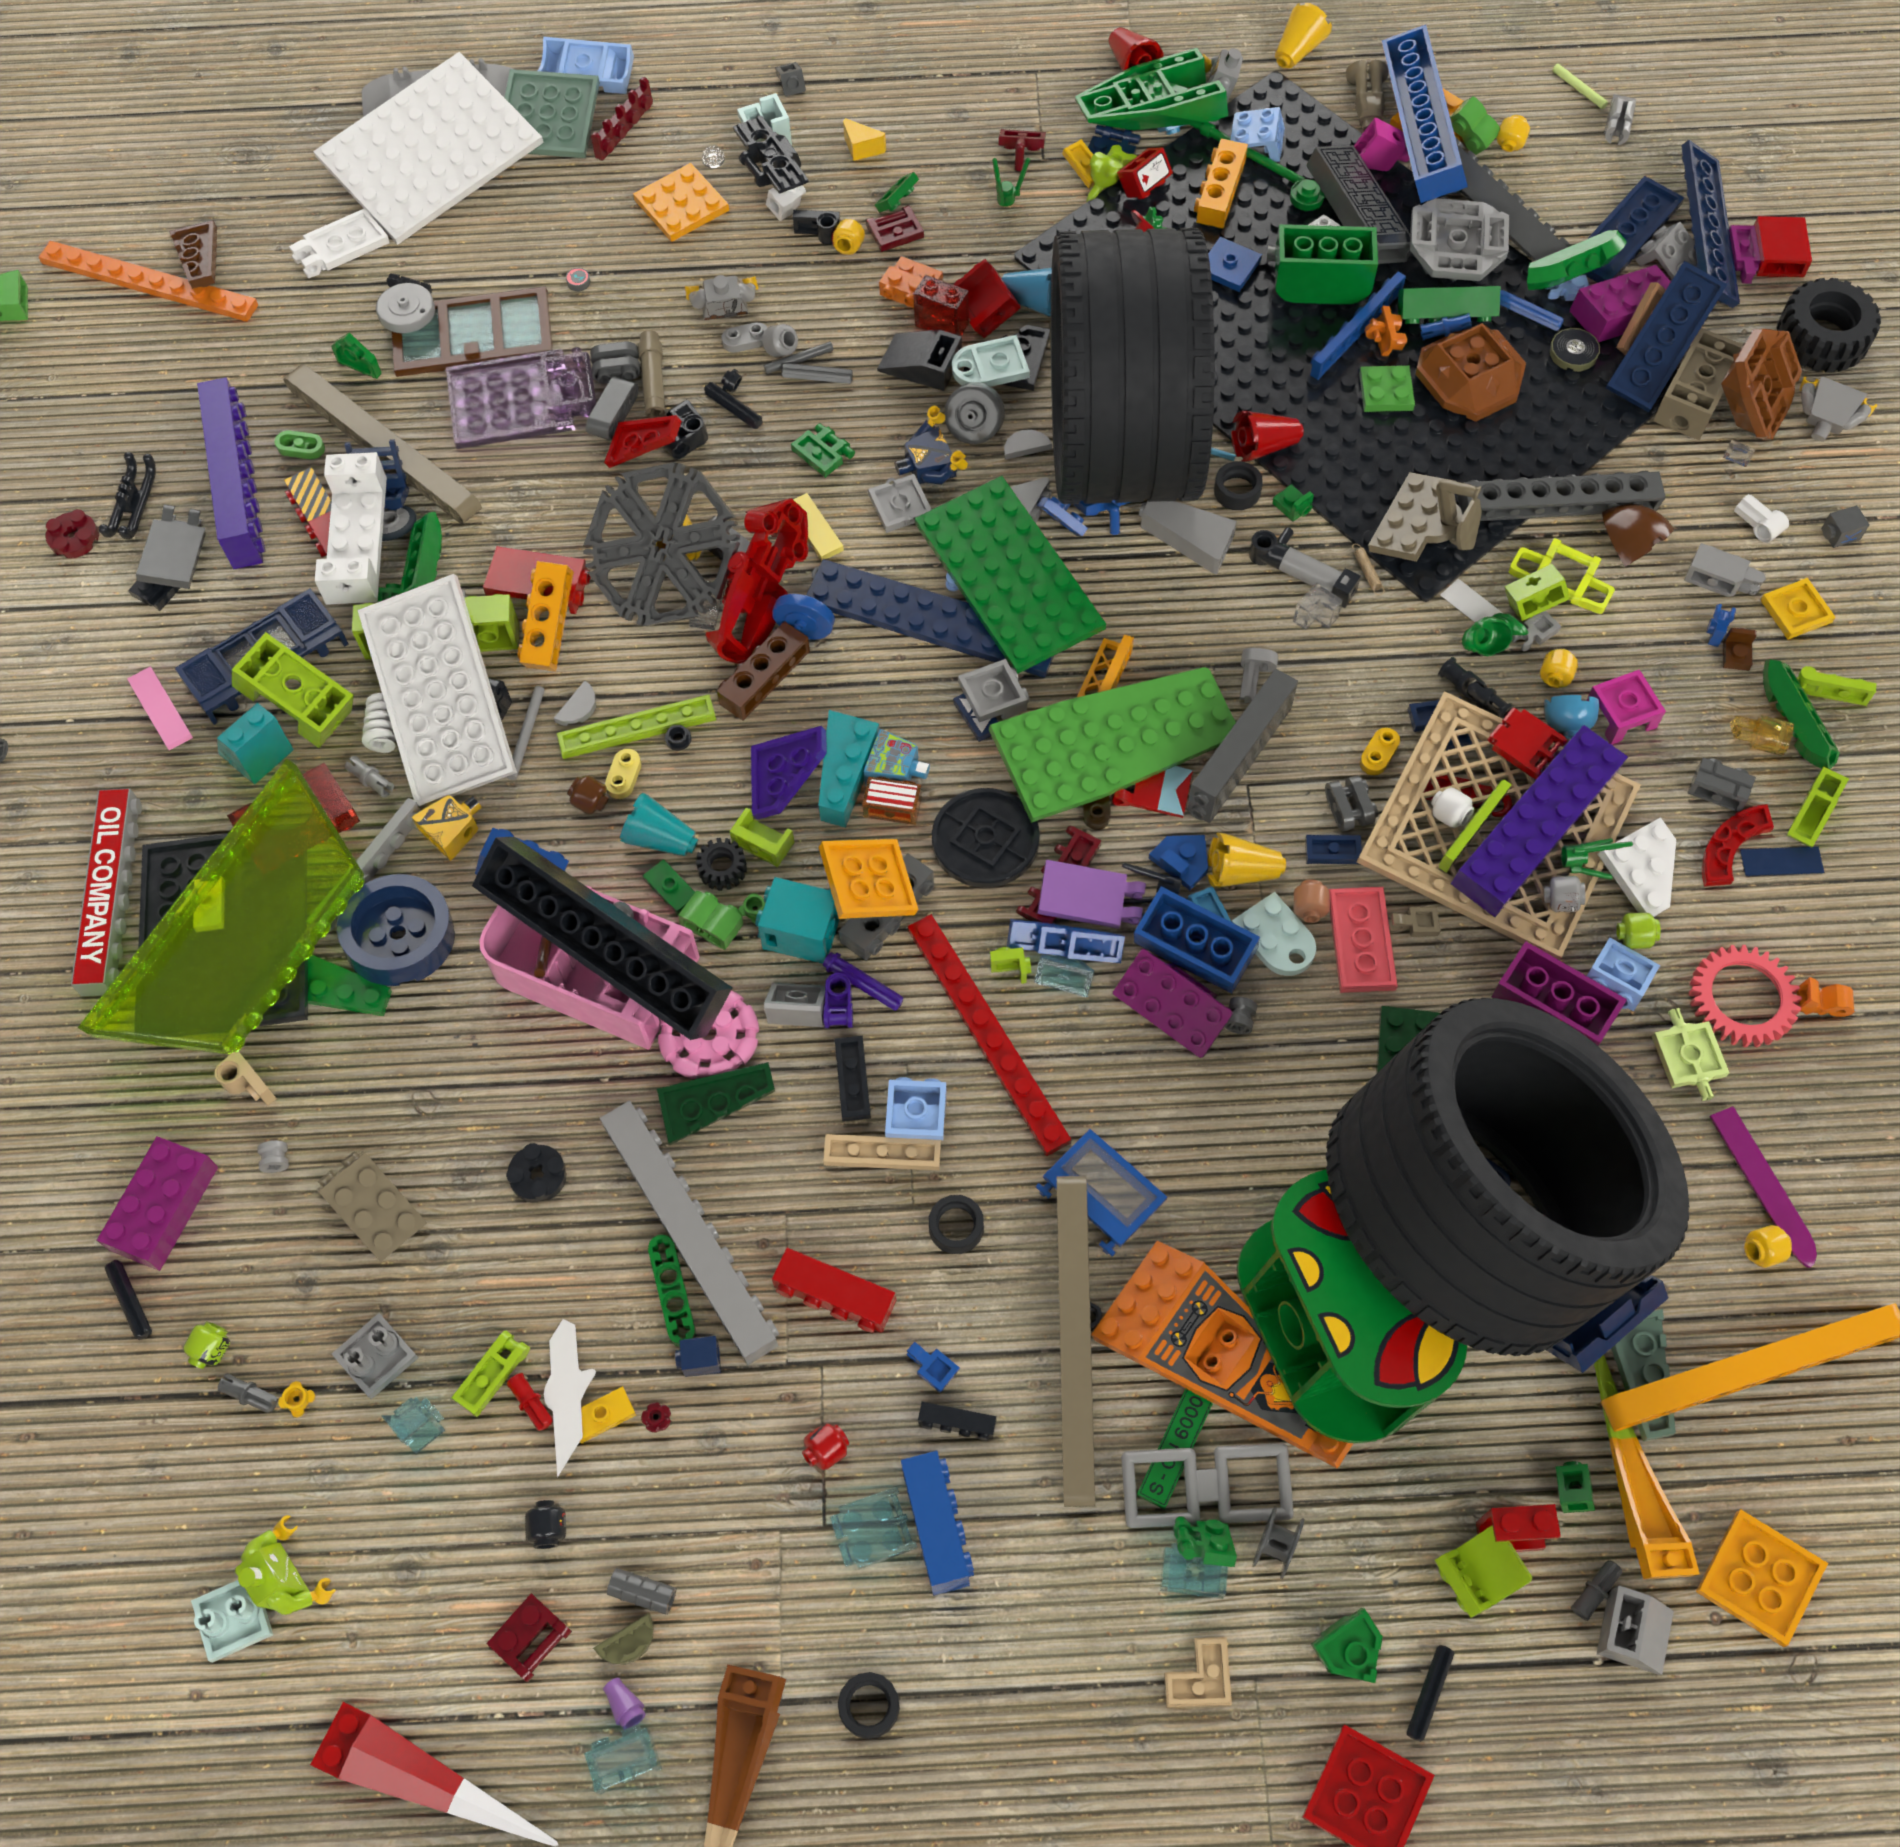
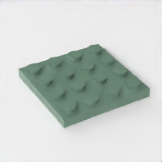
(556, 107)

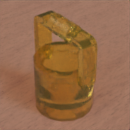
(1767, 733)

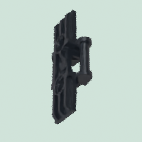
(776, 154)

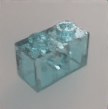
(1178, 1579)

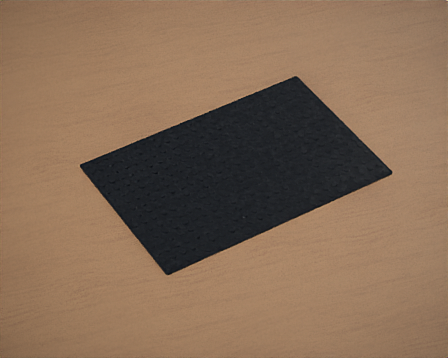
(1267, 344)

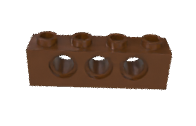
(761, 683)

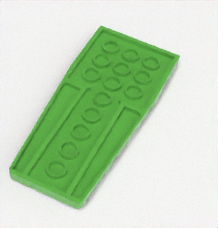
(1110, 739)

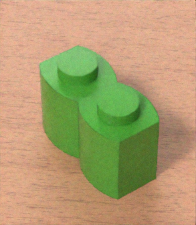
(1474, 125)
(711, 919)

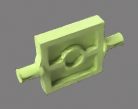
(1690, 1054)

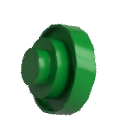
(1306, 195)

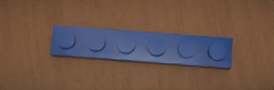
(1356, 327)

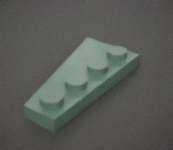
(1643, 1361)

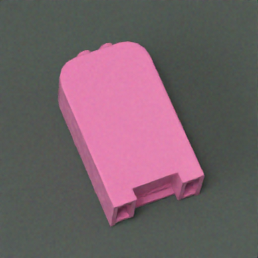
(570, 986)

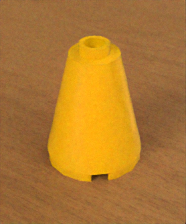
(1302, 34)
(1242, 862)

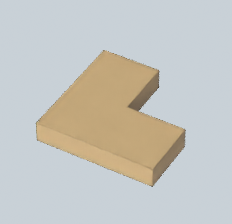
(1209, 1683)

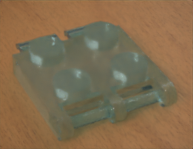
(872, 1529)

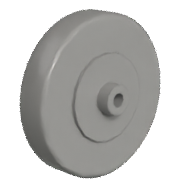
(405, 308)

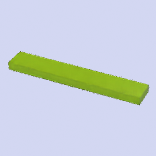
(635, 726)

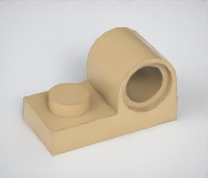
(244, 1080)

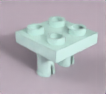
(229, 1621)

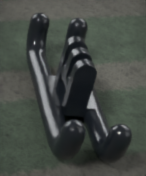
(130, 499)

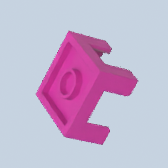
(1627, 704)

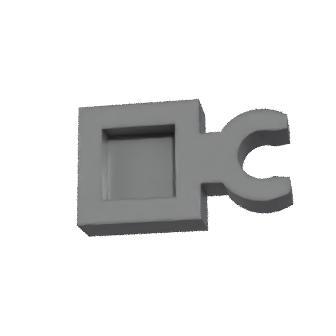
(1540, 628)

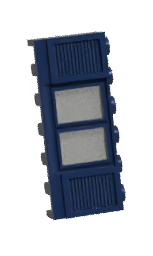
(298, 624)

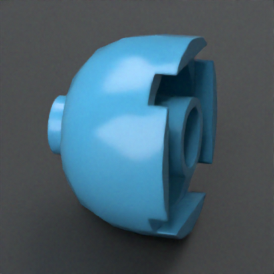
(1570, 713)

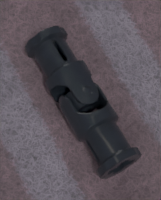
(1483, 696)

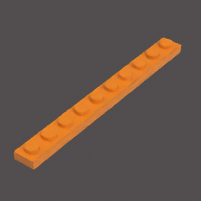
(148, 281)

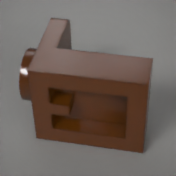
(1738, 649)

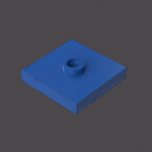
(1232, 263)

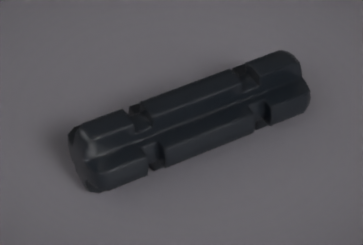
(394, 279)

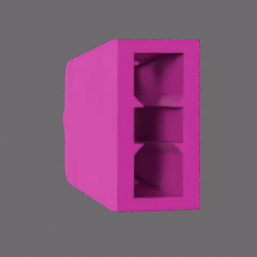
(1381, 146)

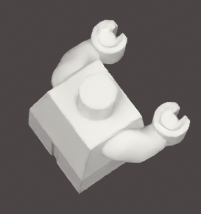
(784, 203)

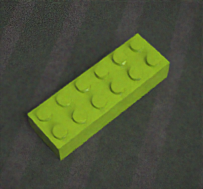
(491, 617)

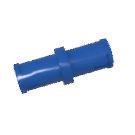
(1445, 326)

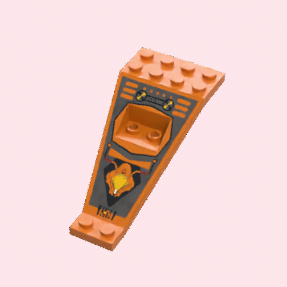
(1178, 1323)

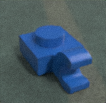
(1718, 624)
(935, 1368)

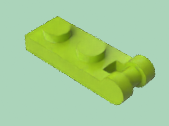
(1836, 687)
(490, 1373)

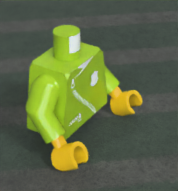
(272, 1577)

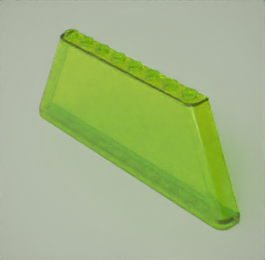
(235, 928)

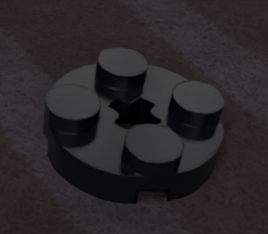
(531, 1158)

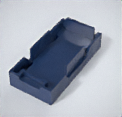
(1612, 1324)

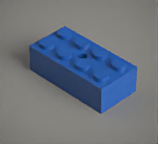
(1175, 923)
(934, 1518)

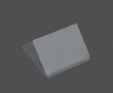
(795, 1004)

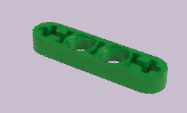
(672, 1290)

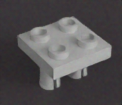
(375, 1356)

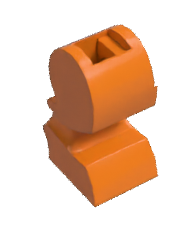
(1833, 999)

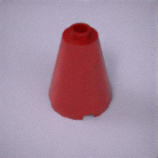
(1133, 48)
(1263, 434)

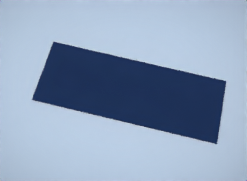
(1782, 861)

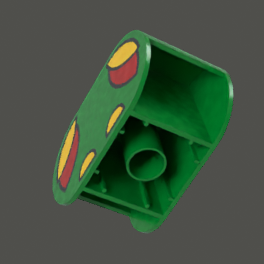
(1335, 1333)

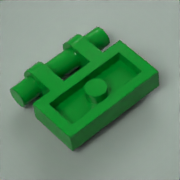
(818, 454)
(1207, 1540)

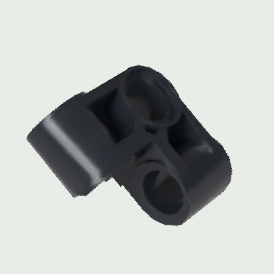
(691, 431)

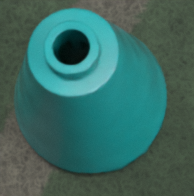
(657, 828)

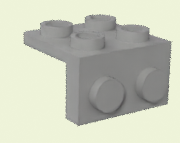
(1670, 248)

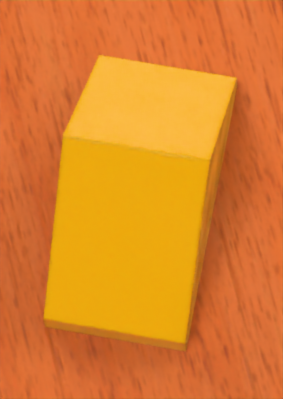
(863, 140)

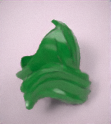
(1492, 634)

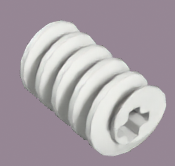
(377, 727)

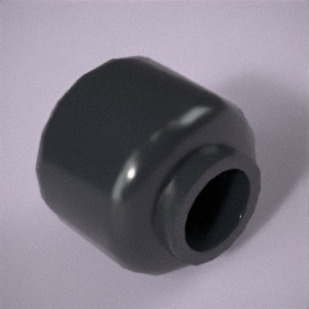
(545, 1525)

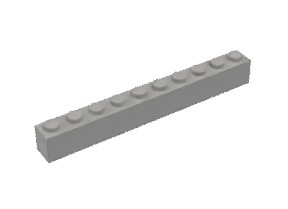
(689, 1232)

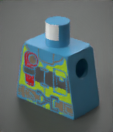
(894, 759)

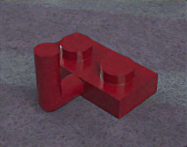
(1019, 140)

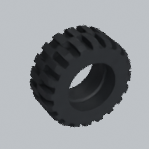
(1836, 303)

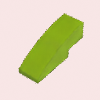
(1817, 806)

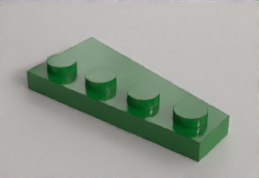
(343, 989)

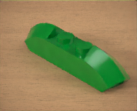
(1575, 260)
(422, 553)
(1813, 738)

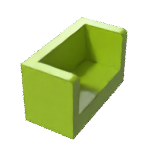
(761, 839)

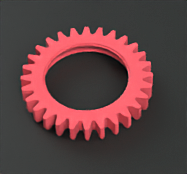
(1767, 1031)

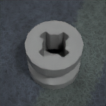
(273, 1156)

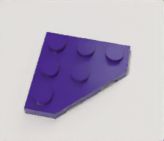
(782, 767)

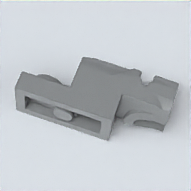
(1620, 118)

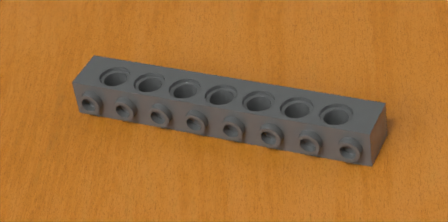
(1565, 495)

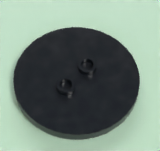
(985, 838)

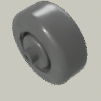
(974, 413)

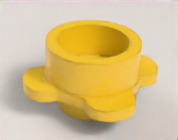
(290, 1393)

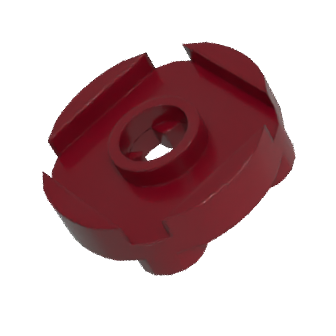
(63, 525)

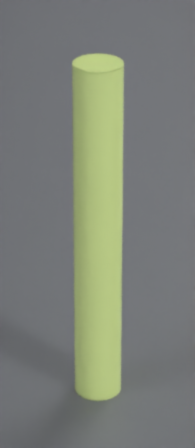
(1580, 86)

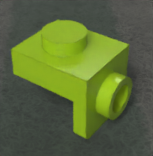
(1010, 959)

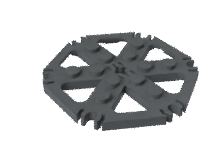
(656, 528)

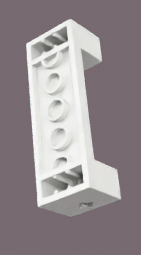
(355, 529)

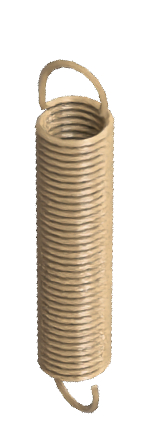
(1368, 569)

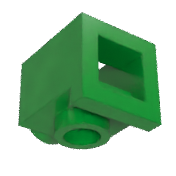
(1575, 1500)

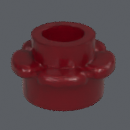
(656, 1425)

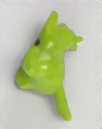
(1105, 169)

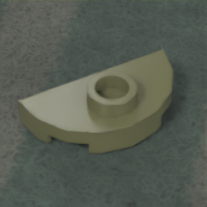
(628, 1643)

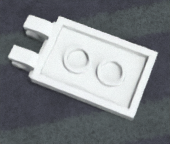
(338, 243)

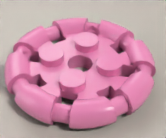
(713, 1050)

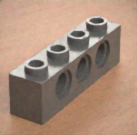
(868, 943)

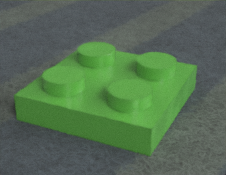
(1386, 388)

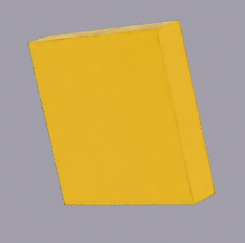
(1797, 608)

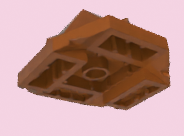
(1472, 372)
(1762, 382)

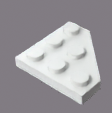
(1645, 868)

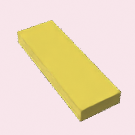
(819, 532)

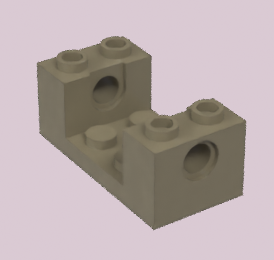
(1697, 384)

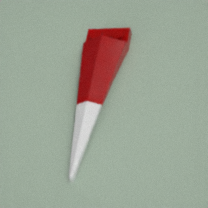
(379, 1758)

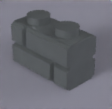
(1721, 784)

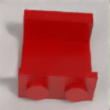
(1522, 1525)

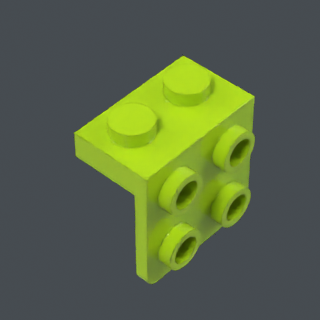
(1483, 1572)

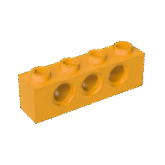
(1221, 183)
(545, 656)

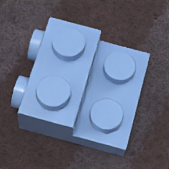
(1623, 972)
(916, 1109)

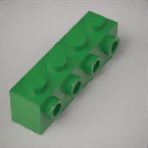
(1448, 302)

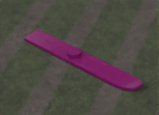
(1765, 1184)

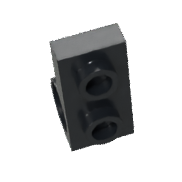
(816, 222)

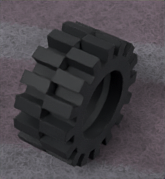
(719, 850)

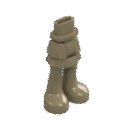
(1368, 104)

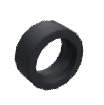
(1241, 470)
(956, 1202)
(844, 1700)

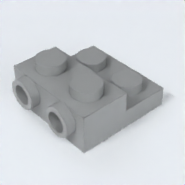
(994, 691)

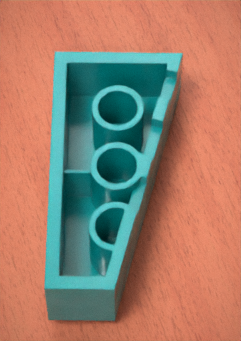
(848, 749)

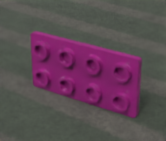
(1173, 1002)

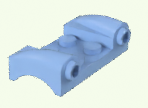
(606, 60)

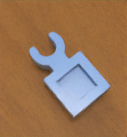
(1568, 289)

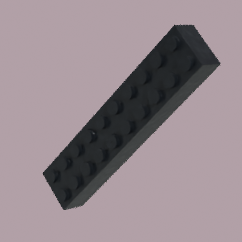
(602, 937)

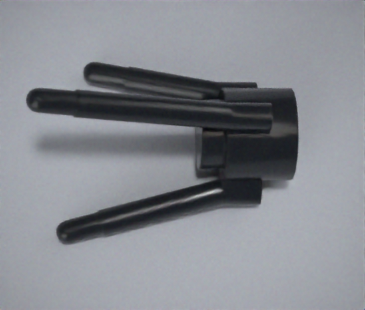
(1169, 882)

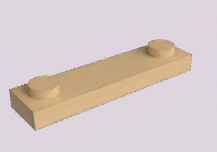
(882, 1152)

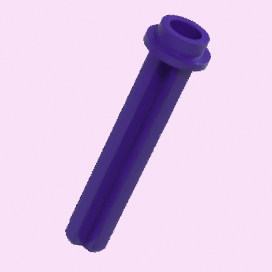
(863, 981)

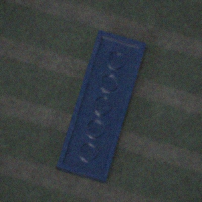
(1636, 219)
(1666, 336)

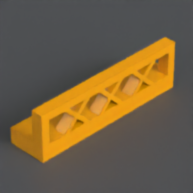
(1115, 666)

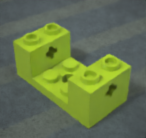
(316, 705)

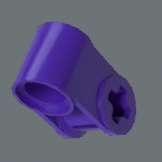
(838, 1006)

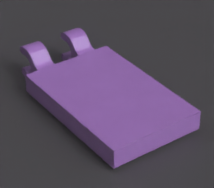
(1088, 895)

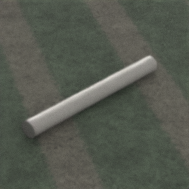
(527, 729)

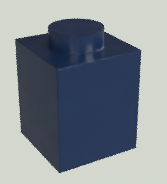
(698, 1356)

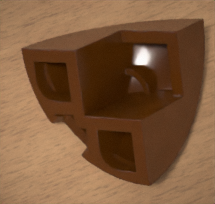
(1635, 530)

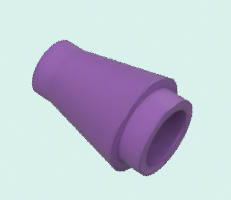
(624, 1704)

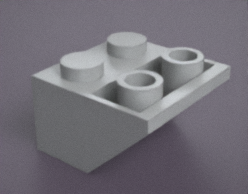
(1635, 1630)

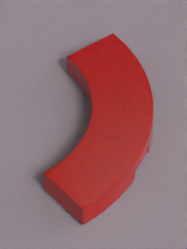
(1728, 837)

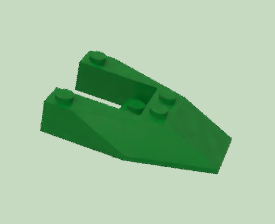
(1145, 99)

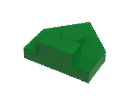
(354, 355)
(1350, 1647)

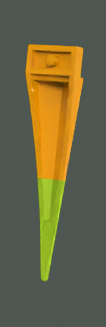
(1649, 1518)

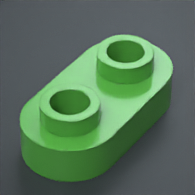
(303, 444)

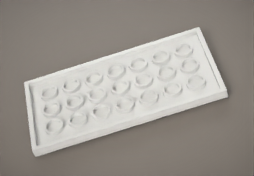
(437, 691)

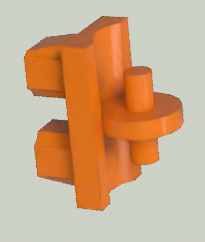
(1384, 331)

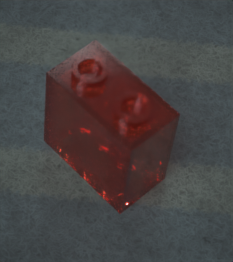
(941, 306)

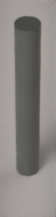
(799, 357)

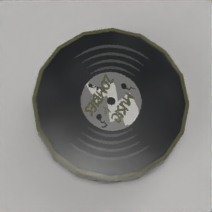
(1574, 349)

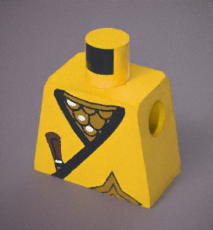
(448, 824)

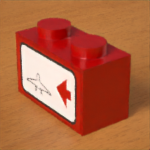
(1145, 173)

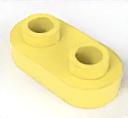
(623, 771)

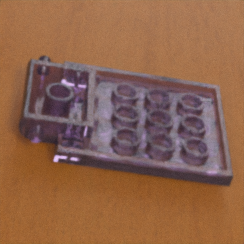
(519, 396)

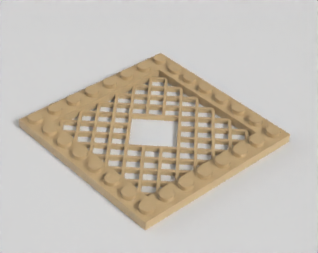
(1401, 866)

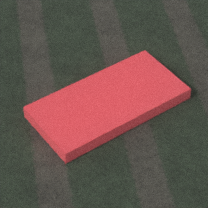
(1362, 940)

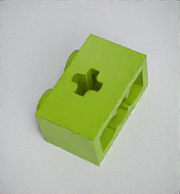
(1537, 592)

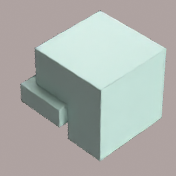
(773, 113)

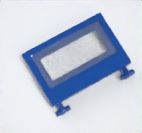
(1116, 1192)

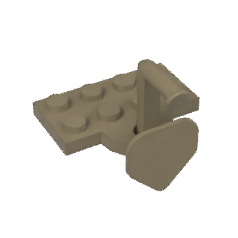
(1427, 514)

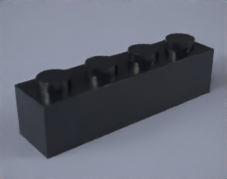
(957, 1420)

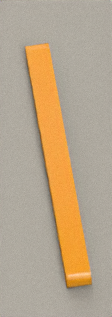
(1752, 1368)

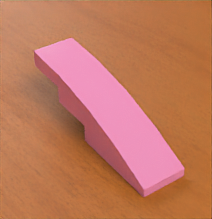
(160, 708)

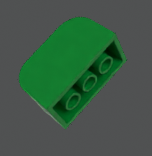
(1325, 263)

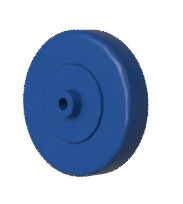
(804, 614)

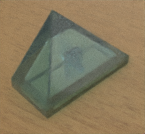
(1064, 974)

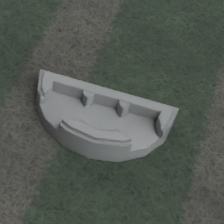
(1026, 443)
(578, 707)

